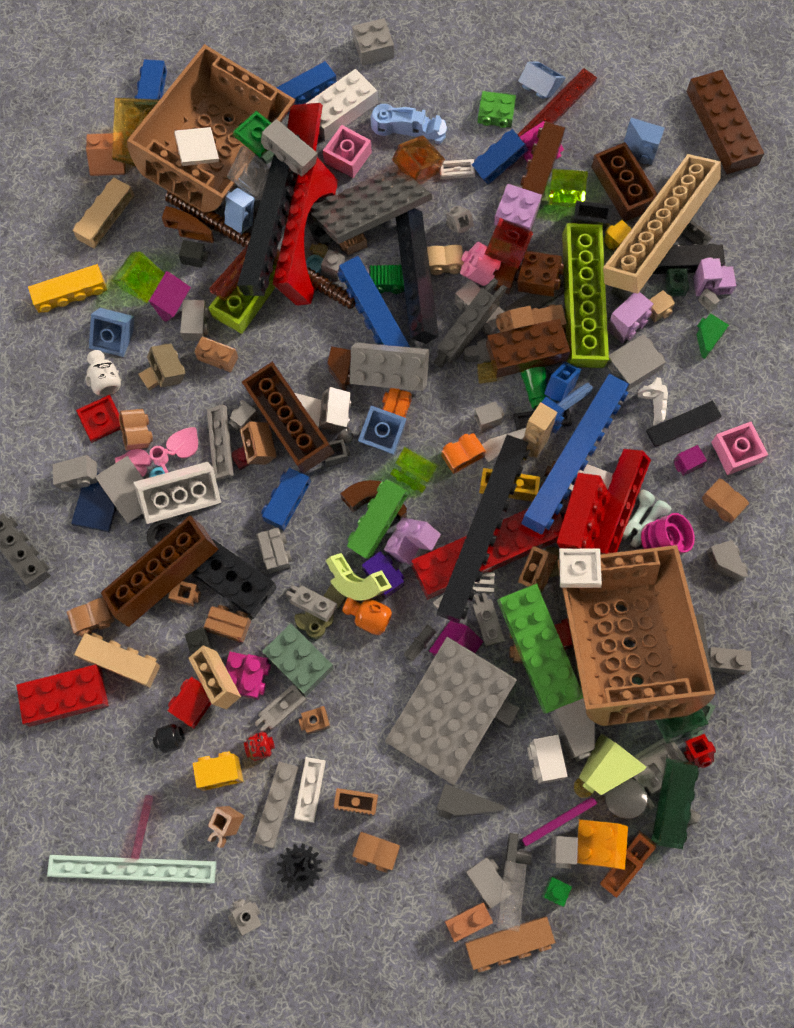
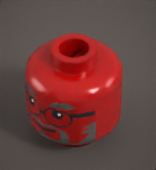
(259, 746)

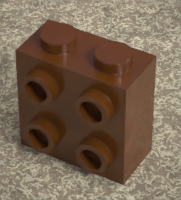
(540, 273)

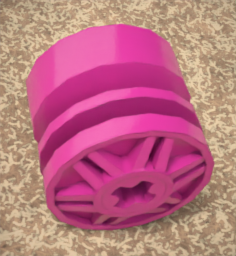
(669, 531)

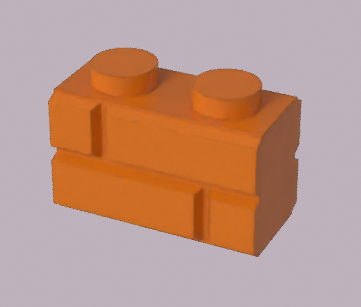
(397, 401)

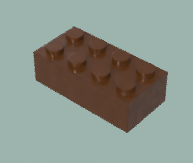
(624, 181)
(527, 348)

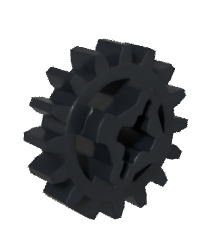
(287, 859)

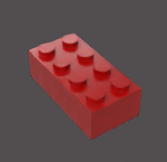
(584, 513)
(62, 695)

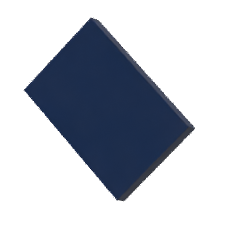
(94, 509)

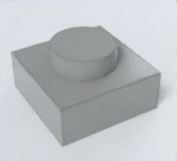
(709, 300)

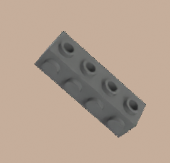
(20, 554)

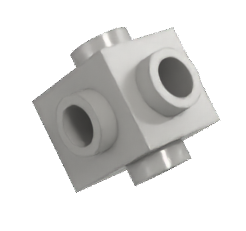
(459, 219)
(250, 920)

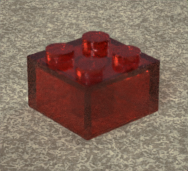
(509, 243)

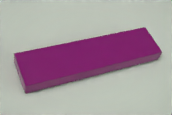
(560, 820)

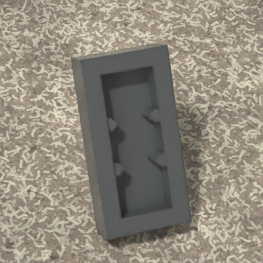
(514, 855)

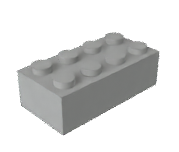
(389, 366)

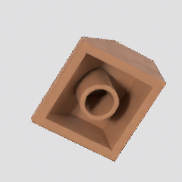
(99, 156)

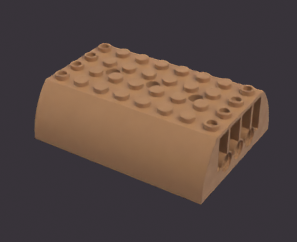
(202, 98)
(665, 637)

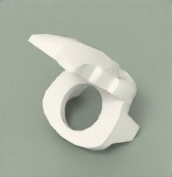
(659, 396)

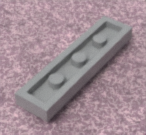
(220, 442)
(276, 805)

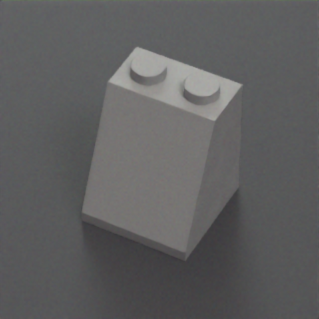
(575, 730)

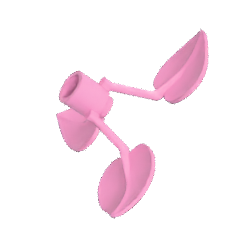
(182, 443)

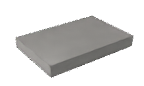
(119, 486)

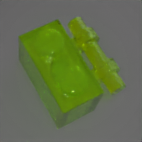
(417, 465)

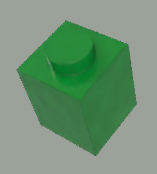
(556, 891)

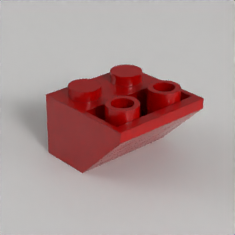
(190, 703)

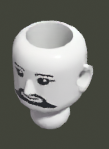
(102, 374)

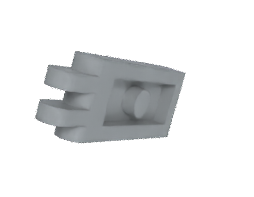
(311, 602)
(487, 621)
(280, 708)

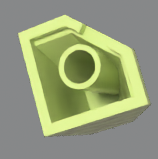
(608, 766)

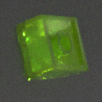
(567, 187)
(138, 276)

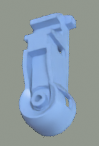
(404, 120)

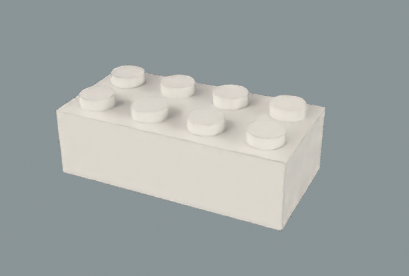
(344, 102)

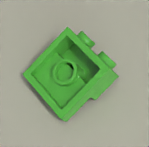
(496, 109)

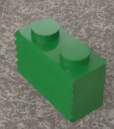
(387, 278)

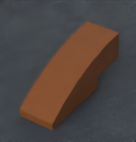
(186, 225)
(636, 854)

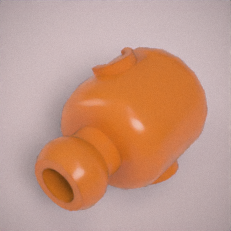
(369, 615)

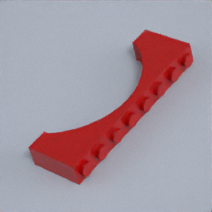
(291, 270)

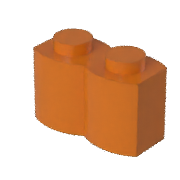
(463, 452)

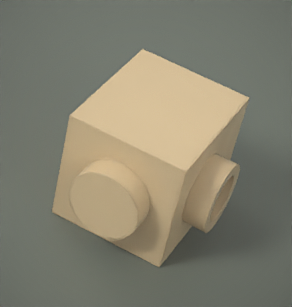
(662, 306)

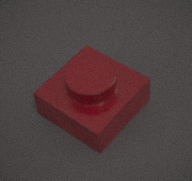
(240, 458)

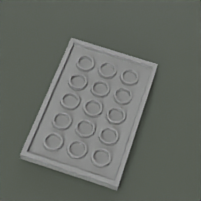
(450, 710)

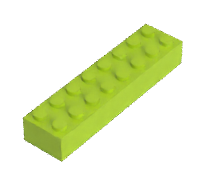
(585, 295)

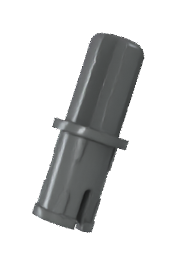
(419, 643)

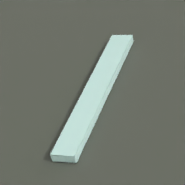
(131, 869)

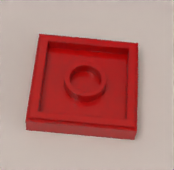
(99, 418)

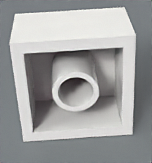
(547, 759)

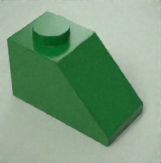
(709, 333)

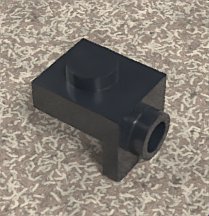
(319, 234)

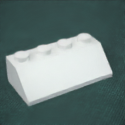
(177, 492)

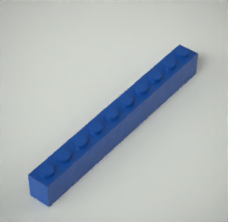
(574, 455)

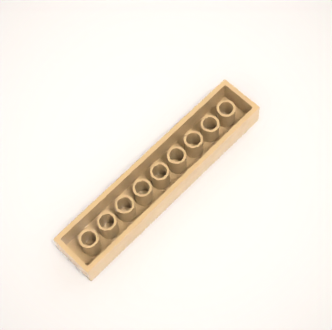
(662, 223)

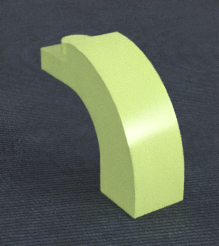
(353, 586)

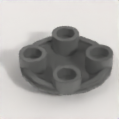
(627, 799)

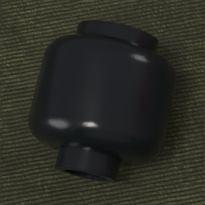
(169, 738)

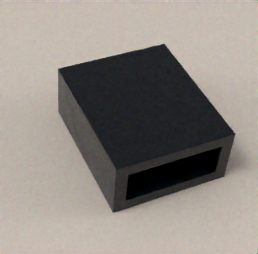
(592, 213)

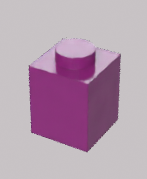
(689, 460)

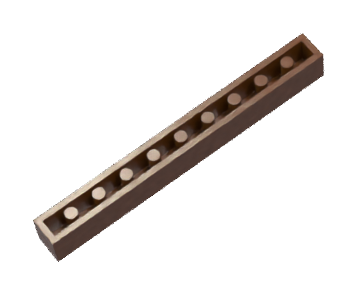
(535, 180)

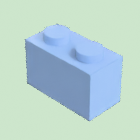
(239, 210)

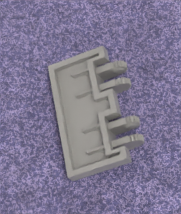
(654, 759)

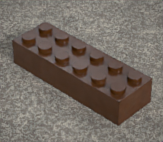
(725, 122)
(288, 417)
(159, 571)

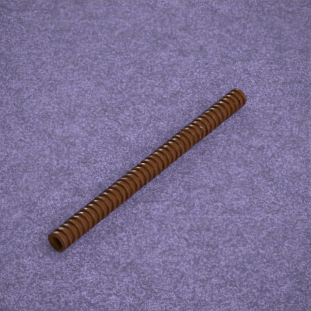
(217, 223)

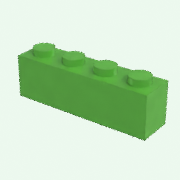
(377, 518)

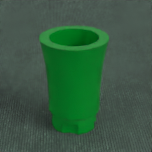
(535, 385)

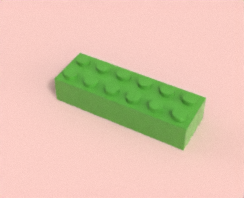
(540, 648)

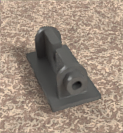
(697, 234)

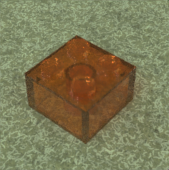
(418, 159)

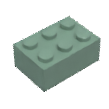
(298, 660)

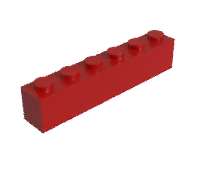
(623, 494)

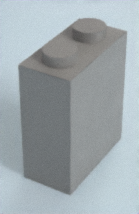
(636, 361)

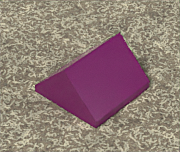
(169, 296)
(459, 633)

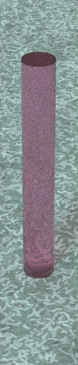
(142, 827)

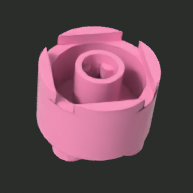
(479, 266)

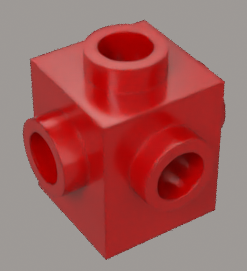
(700, 751)

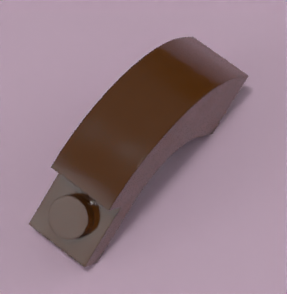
(362, 493)

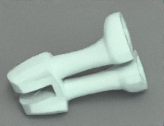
(646, 500)

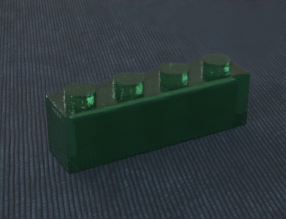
(675, 803)

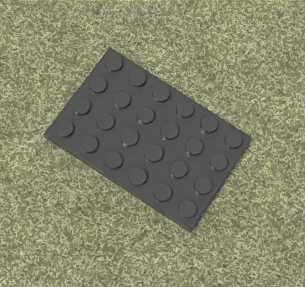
(368, 204)

